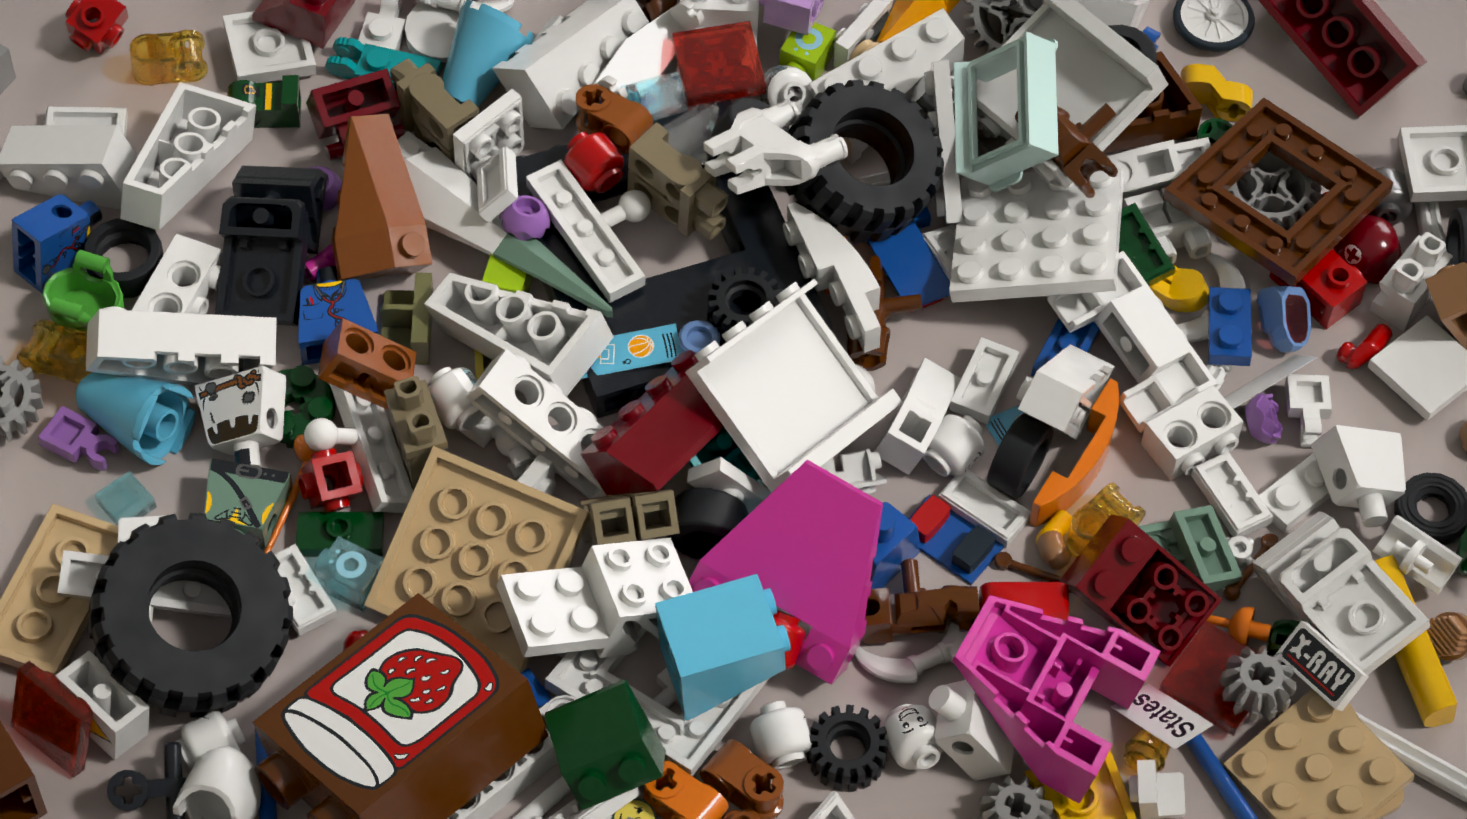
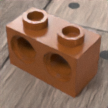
(364, 362)

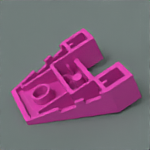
(816, 555)
(1035, 678)

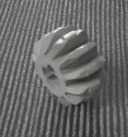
(1258, 683)
(1014, 798)

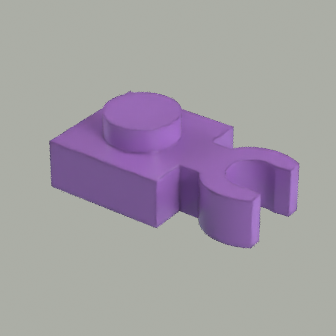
(75, 435)

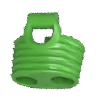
(76, 296)

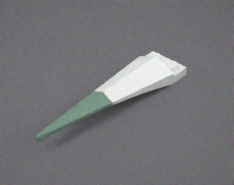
(451, 208)

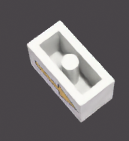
(118, 715)

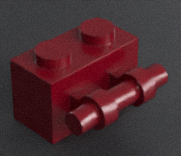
(358, 96)

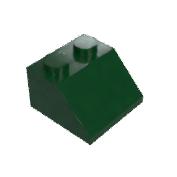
(605, 744)

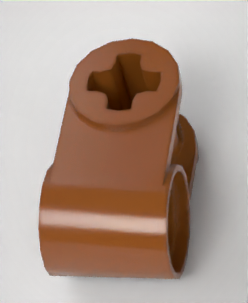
(616, 116)
(745, 780)

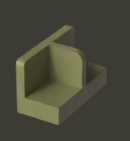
(407, 318)

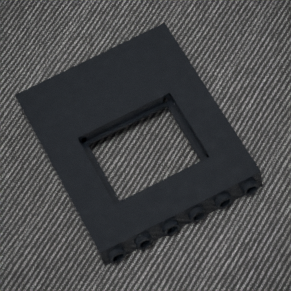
(678, 296)

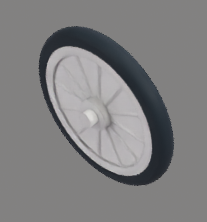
(1214, 23)

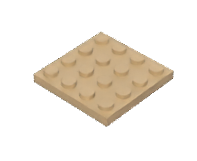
(463, 535)

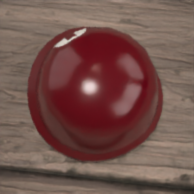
(1371, 248)

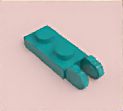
(370, 59)

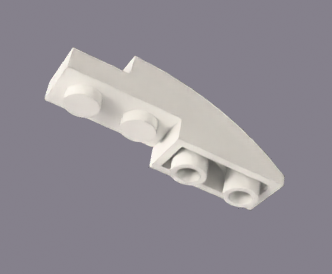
(1156, 164)
(836, 266)

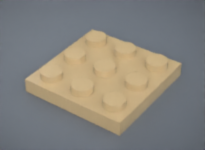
(1318, 765)

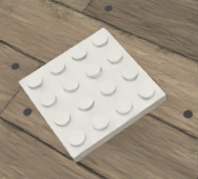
(1036, 239)

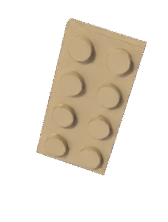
(32, 617)

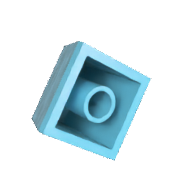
(720, 642)

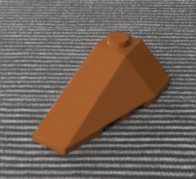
(379, 214)

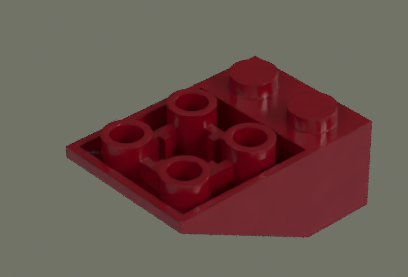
(1140, 588)

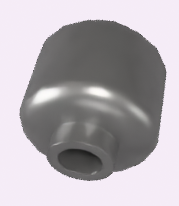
(1397, 202)

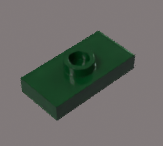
(1143, 246)
(322, 529)

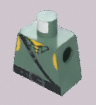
(246, 496)

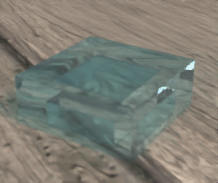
(125, 498)

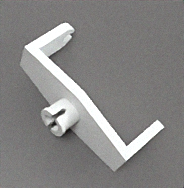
(648, 49)

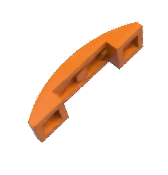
(1063, 492)

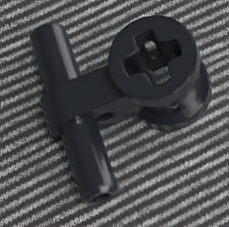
(154, 788)

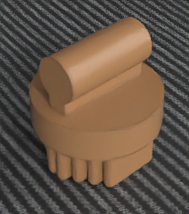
(1449, 635)

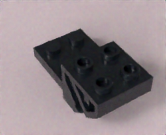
(267, 239)

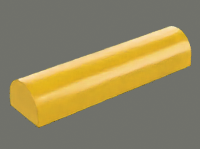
(1422, 666)

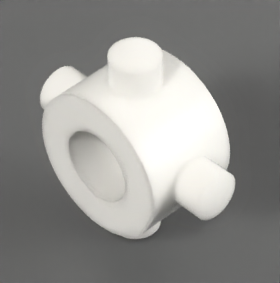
(1242, 549)

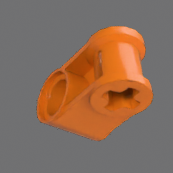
(686, 798)

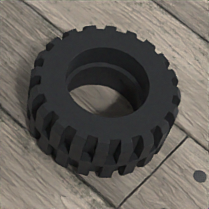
(896, 134)

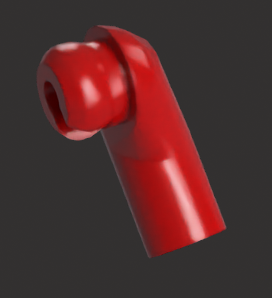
(1373, 343)

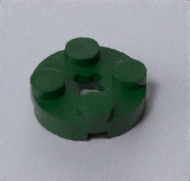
(313, 394)

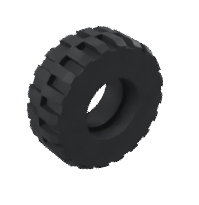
(200, 553)

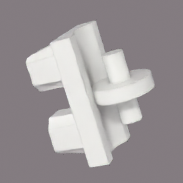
(1418, 554)

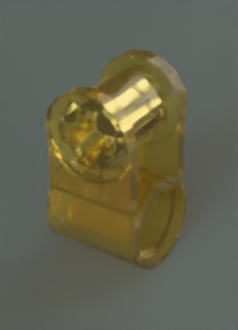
(165, 58)
(56, 351)
(1094, 515)

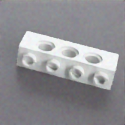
(182, 264)
(529, 423)

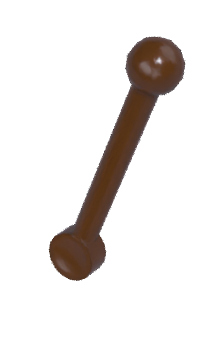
(1004, 561)
(1232, 592)

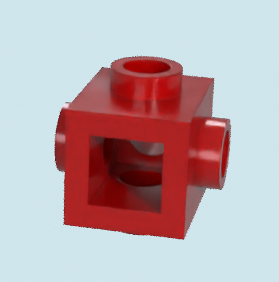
(96, 23)
(342, 472)

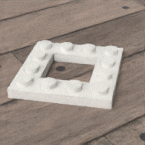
(685, 742)

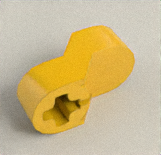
(1223, 98)
(1182, 291)

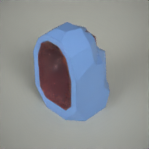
(1285, 316)

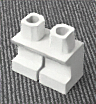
(1172, 226)
(1404, 286)

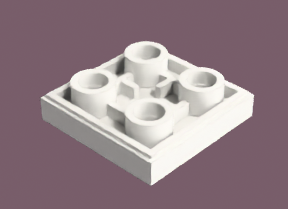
(488, 132)
(1423, 367)

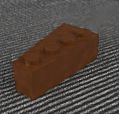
(1168, 117)

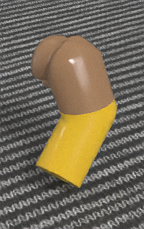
(1051, 542)

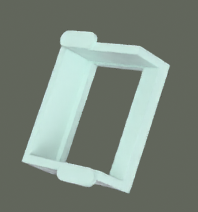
(1037, 111)

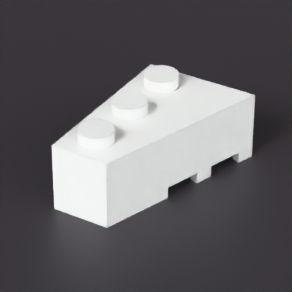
(69, 161)
(1065, 390)

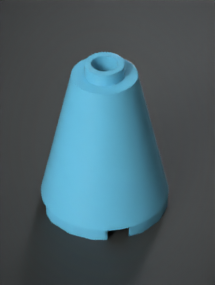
(478, 45)
(139, 413)

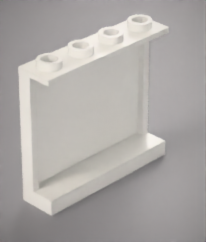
(1091, 70)
(787, 388)

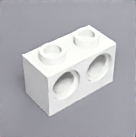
(1187, 427)

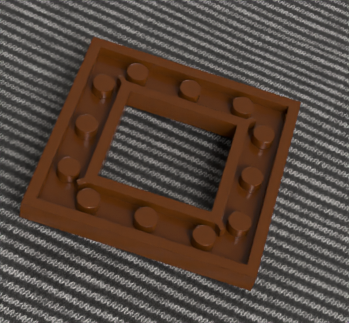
(1292, 253)

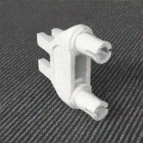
(767, 152)

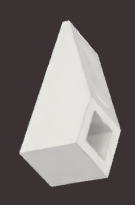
(918, 416)

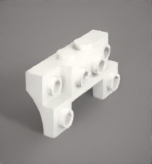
(1145, 341)

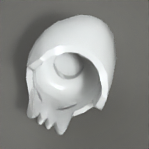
(220, 787)

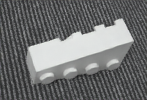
(899, 63)
(184, 153)

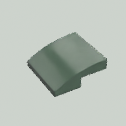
(1199, 545)

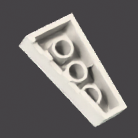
(567, 59)
(550, 336)
(178, 345)

